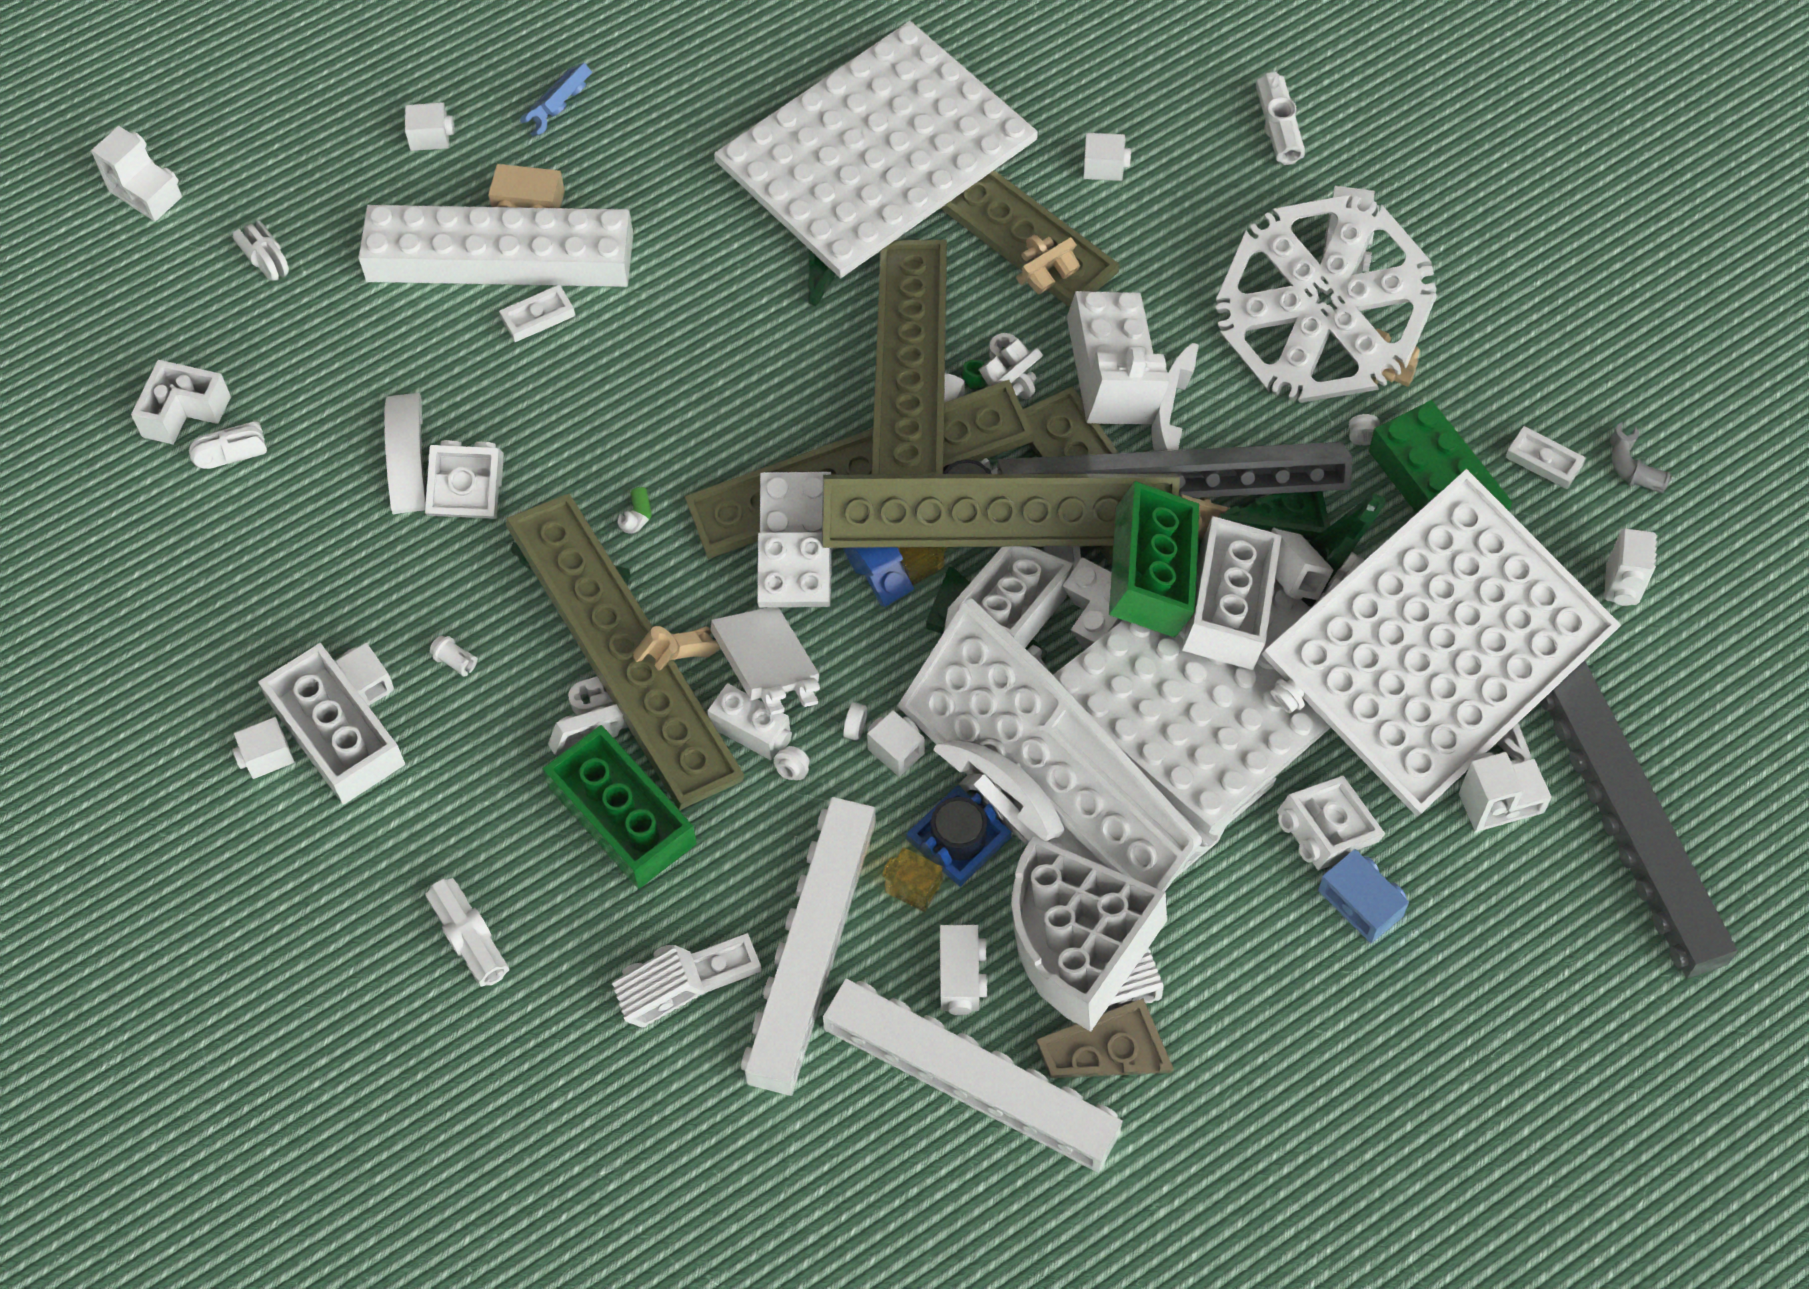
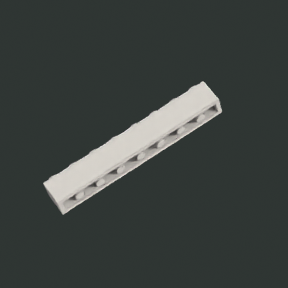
(810, 946)
(973, 1074)

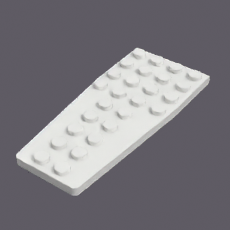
(999, 696)

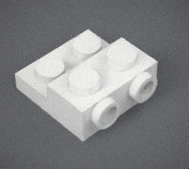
(464, 480)
(1328, 822)

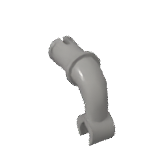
(1631, 470)

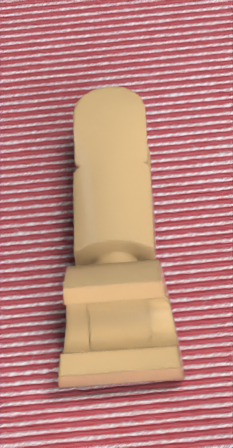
(669, 646)

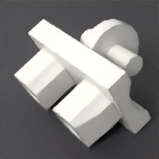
(1019, 360)

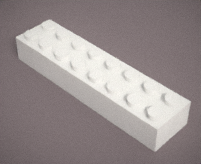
(496, 245)

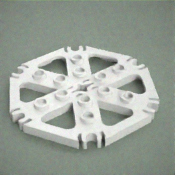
(1311, 326)

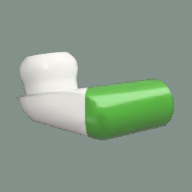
(639, 515)

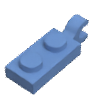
(553, 99)

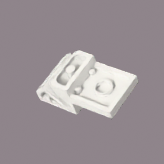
(791, 557)

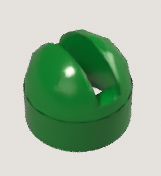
(972, 375)

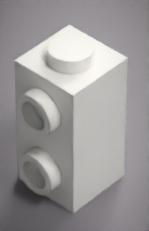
(1300, 567)
(749, 722)
(960, 968)

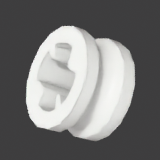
(996, 344)
(1362, 428)

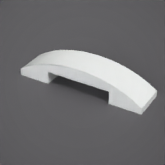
(1165, 436)
(404, 453)
(1037, 809)

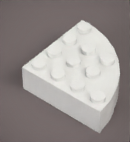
(1080, 928)

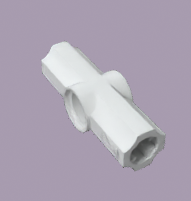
(1280, 118)
(467, 932)

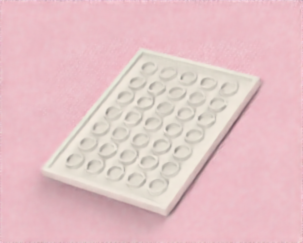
(875, 148)
(1441, 641)
(1190, 721)

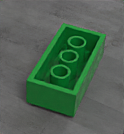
(1425, 455)
(1154, 559)
(620, 806)

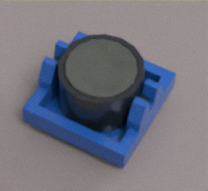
(959, 834)

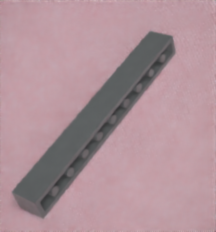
(1214, 470)
(1638, 825)

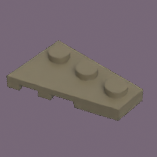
(1118, 1045)

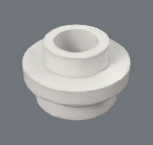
(1288, 695)
(792, 763)

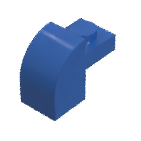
(882, 571)

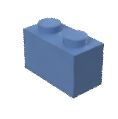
(1363, 895)

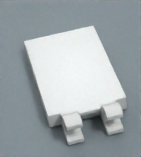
(767, 657)

